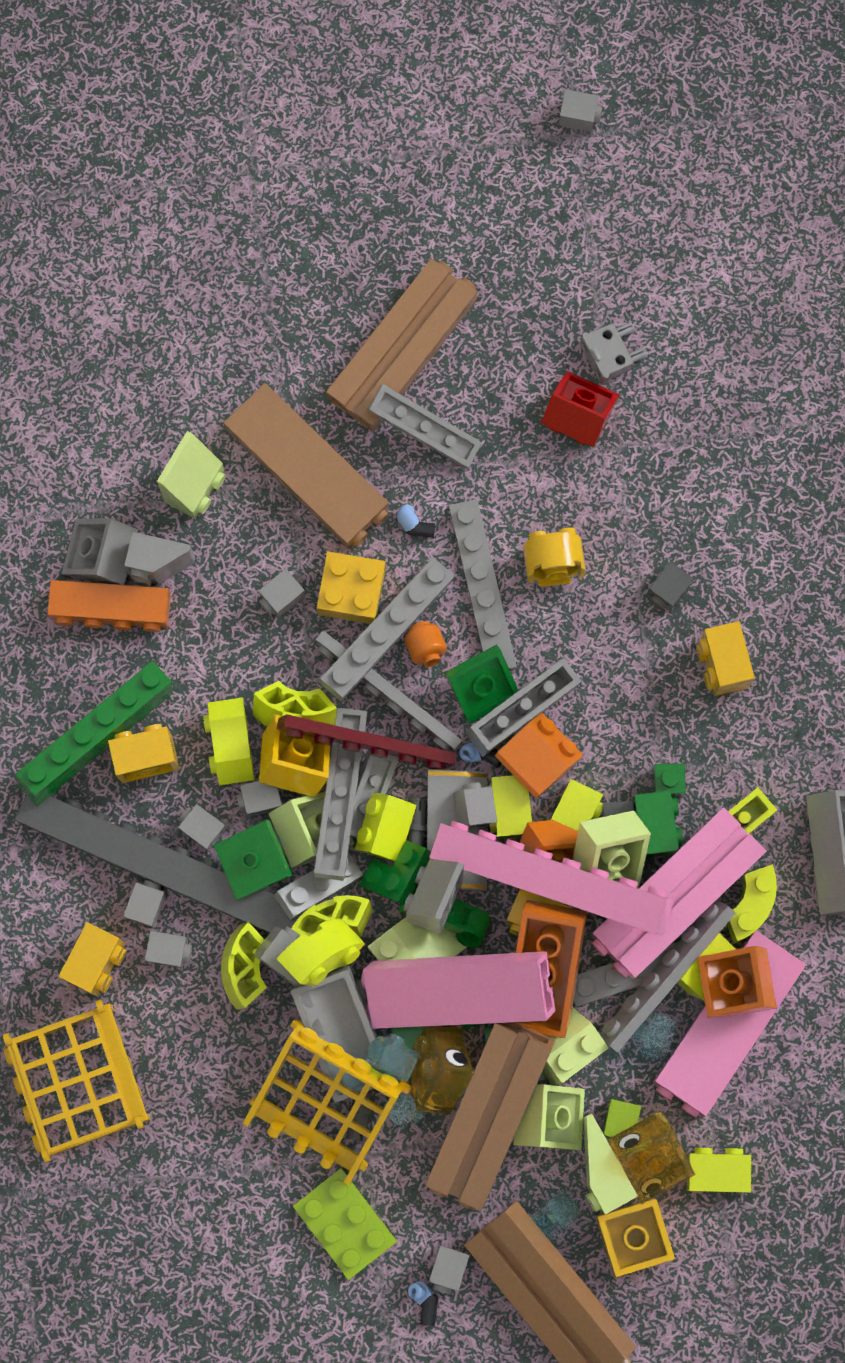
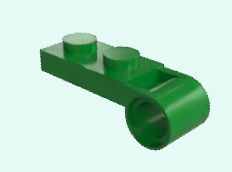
(466, 921)

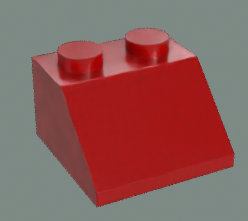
(579, 409)

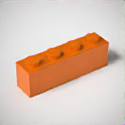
(109, 604)

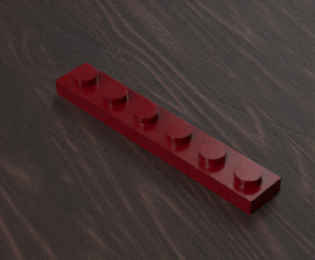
(354, 740)

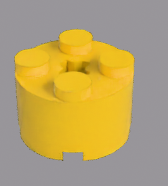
(554, 557)

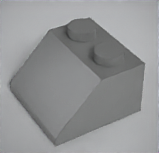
(98, 551)
(156, 559)
(435, 894)

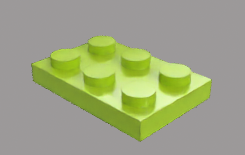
(344, 1224)

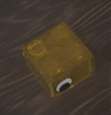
(440, 1070)
(651, 1156)

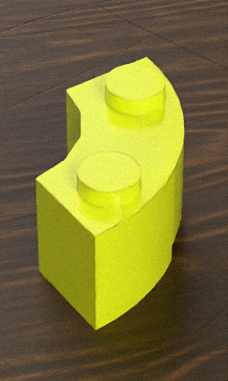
(280, 700)
(230, 741)
(755, 903)
(351, 909)
(315, 956)
(240, 968)

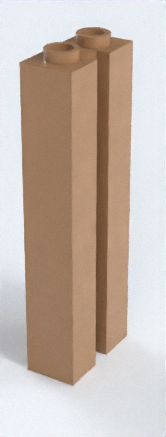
(403, 340)
(307, 466)
(489, 1114)
(548, 1291)

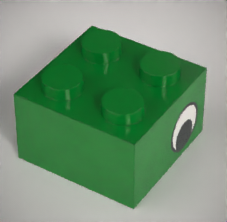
(659, 814)

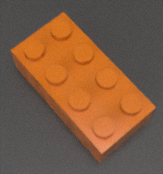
(561, 934)

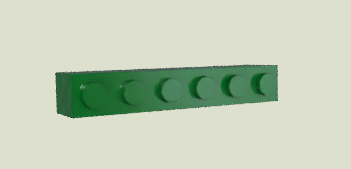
(91, 734)

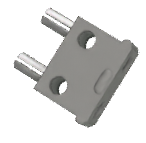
(605, 353)

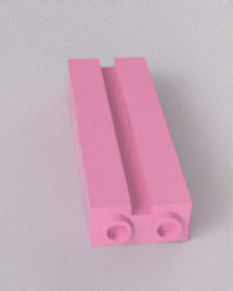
(693, 880)
(458, 990)
(718, 1045)

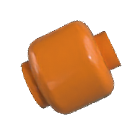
(425, 644)

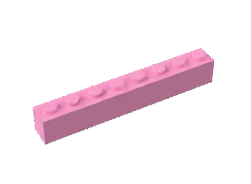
(552, 879)

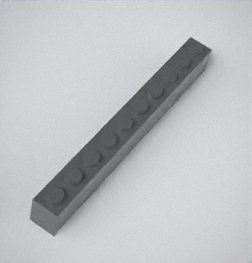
(150, 860)

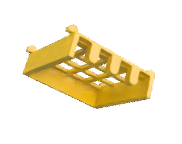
(119, 1065)
(306, 1134)

